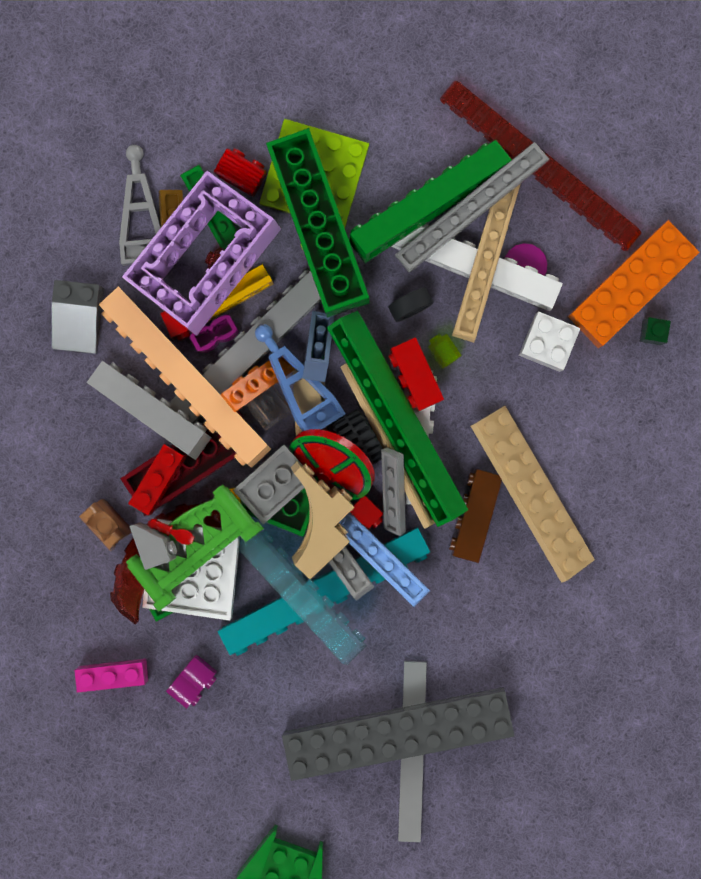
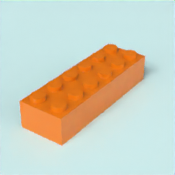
(633, 284)

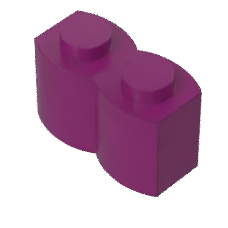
(220, 331)
(191, 682)

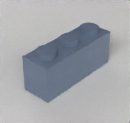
(318, 347)

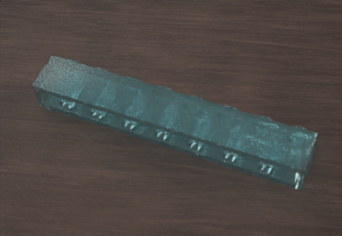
(303, 596)

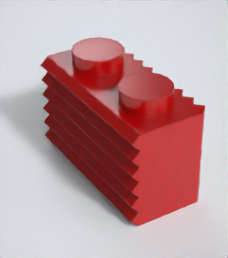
(240, 172)

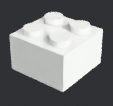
(549, 341)

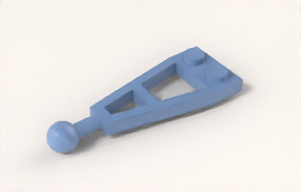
(319, 416)

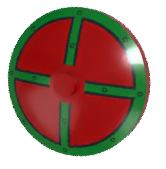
(334, 461)

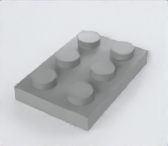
(270, 485)

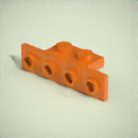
(254, 384)

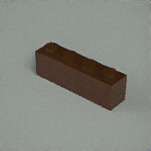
(475, 522)

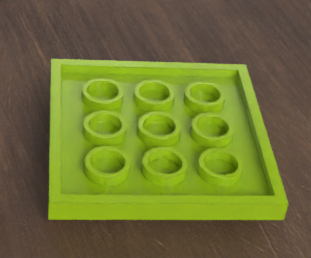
(341, 161)

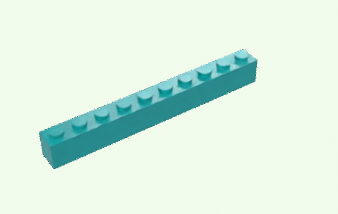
(278, 614)

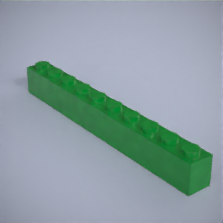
(397, 418)

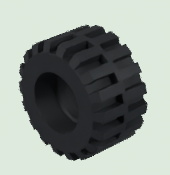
(358, 431)

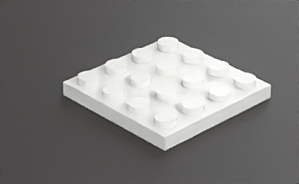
(207, 590)

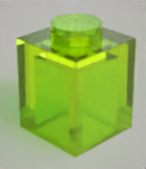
(443, 350)

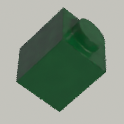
(655, 331)

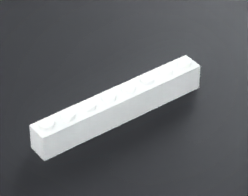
(508, 276)

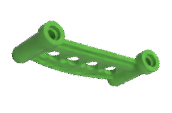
(234, 523)

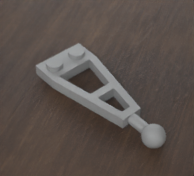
(132, 249)

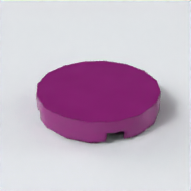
(530, 256)

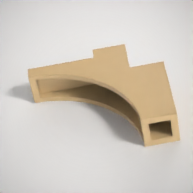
(324, 533)

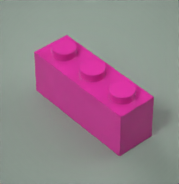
(111, 675)

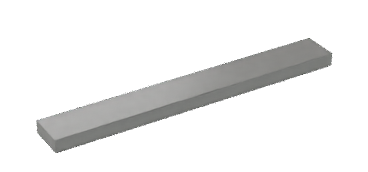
(472, 207)
(412, 768)

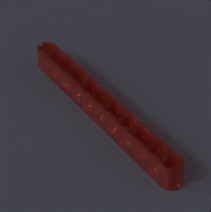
(551, 175)

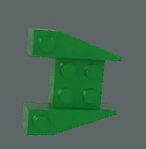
(282, 860)

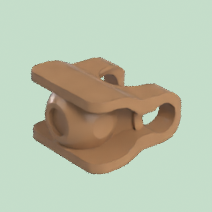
(105, 523)

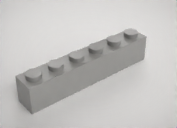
(149, 410)

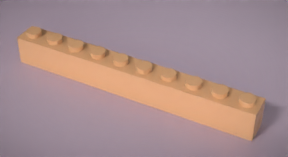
(185, 377)

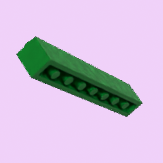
(427, 202)

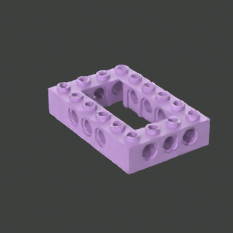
(178, 234)

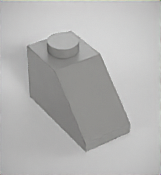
(153, 546)

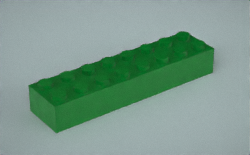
(318, 223)

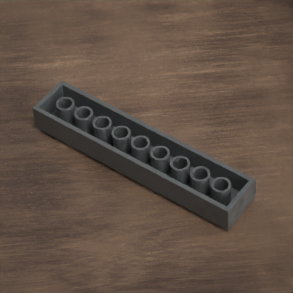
(397, 733)

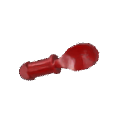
(181, 535)

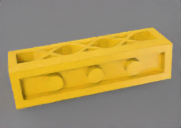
(249, 285)

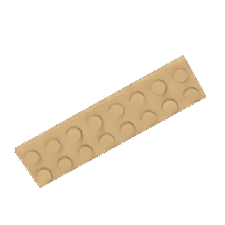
(533, 493)

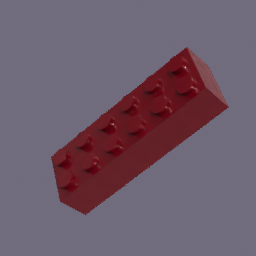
(191, 472)

